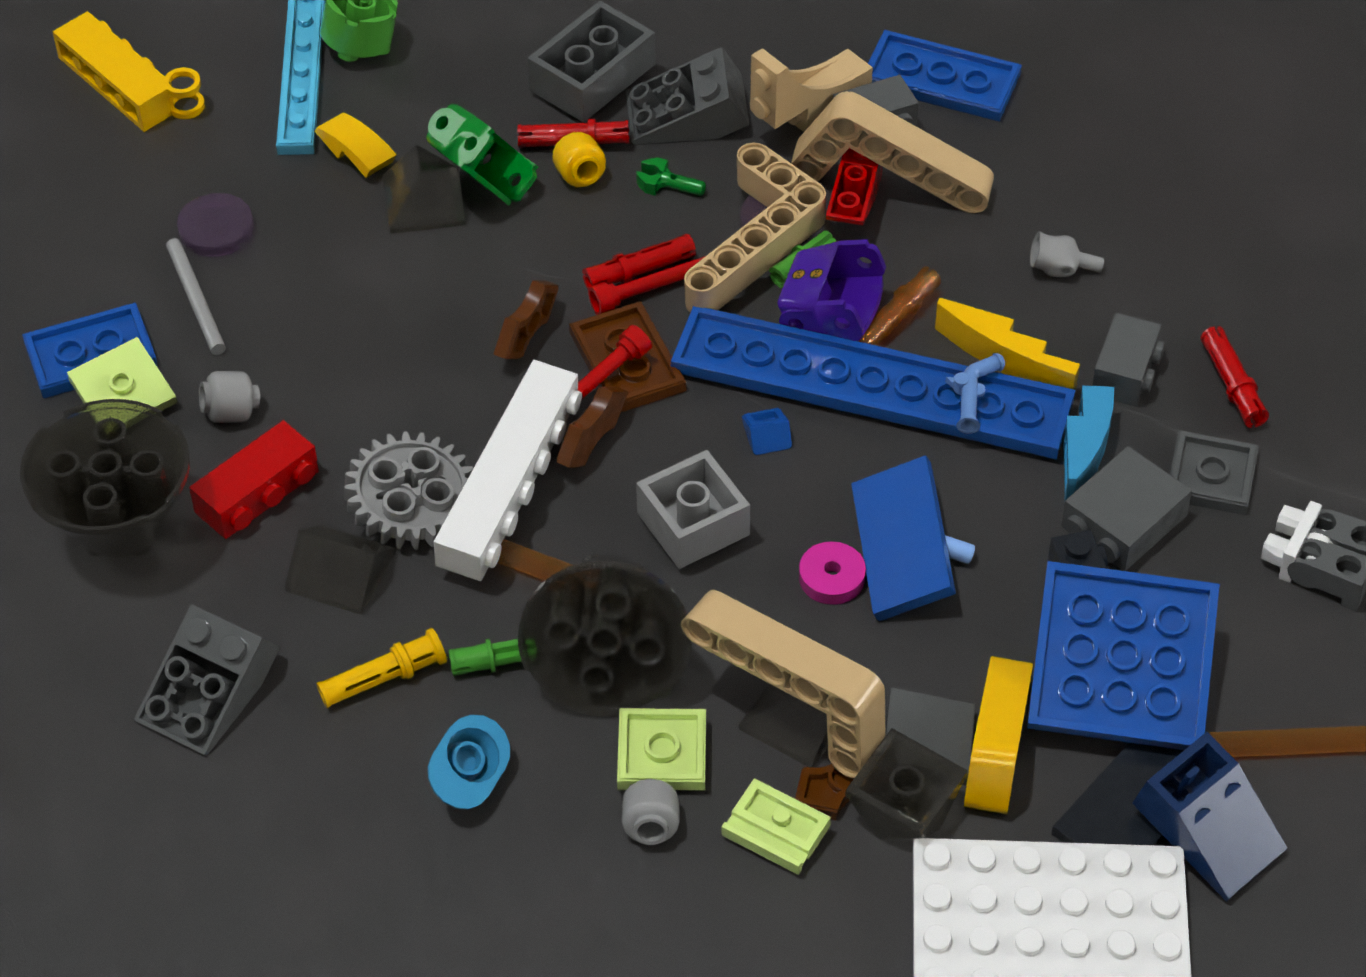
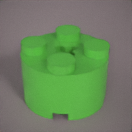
(358, 27)

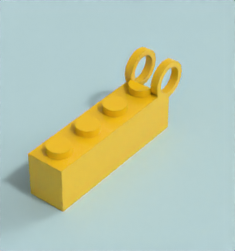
(124, 75)

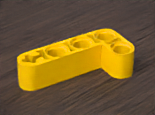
(998, 735)

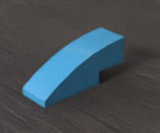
(1086, 436)

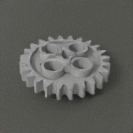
(414, 478)

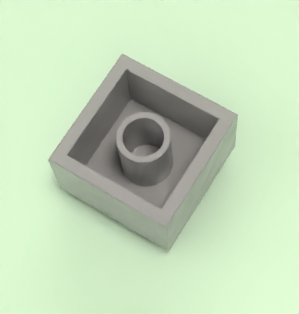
(693, 509)

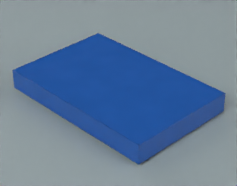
(75, 342)

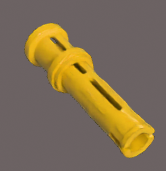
(400, 661)

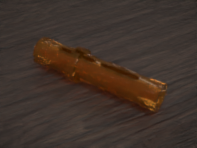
(905, 302)

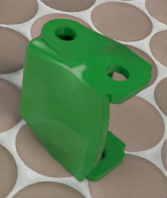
(468, 141)

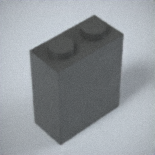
(1127, 507)

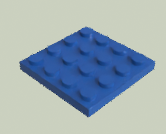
(1123, 656)

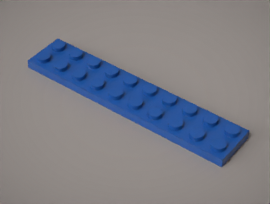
(869, 380)

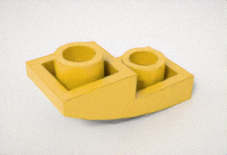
(358, 142)

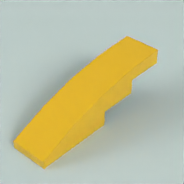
(987, 333)

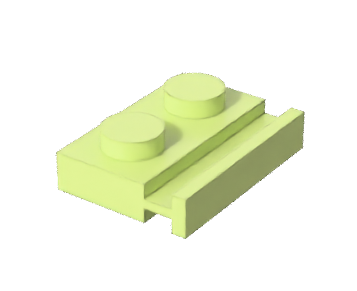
(776, 826)

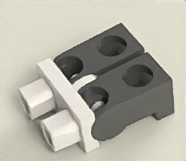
(1323, 552)

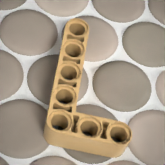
(897, 146)
(792, 215)
(799, 666)

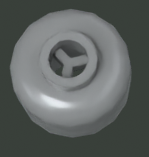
(228, 396)
(650, 811)

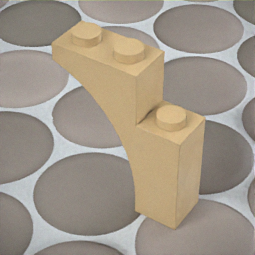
(801, 94)

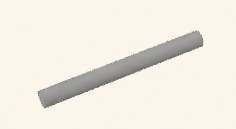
(196, 297)

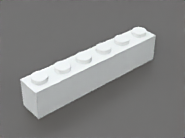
(507, 471)

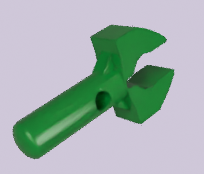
(656, 175)

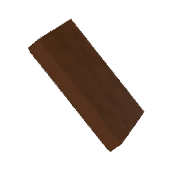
(643, 378)

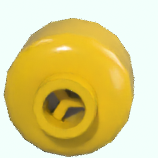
(579, 159)

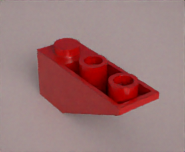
(854, 189)

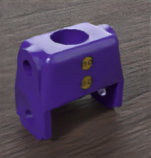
(833, 289)

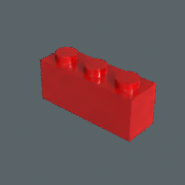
(254, 479)

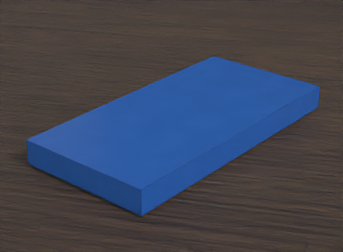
(946, 74)
(903, 538)

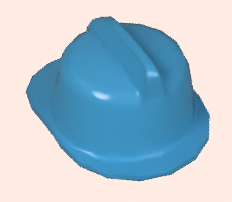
(469, 761)

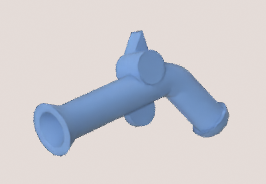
(967, 386)

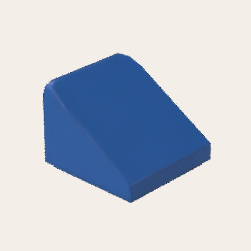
(767, 431)

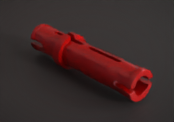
(551, 133)
(625, 267)
(1240, 387)

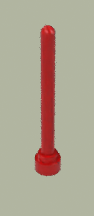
(606, 296)
(632, 344)

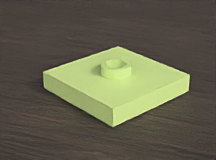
(123, 374)
(662, 747)

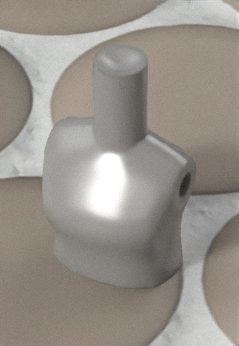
(1060, 256)

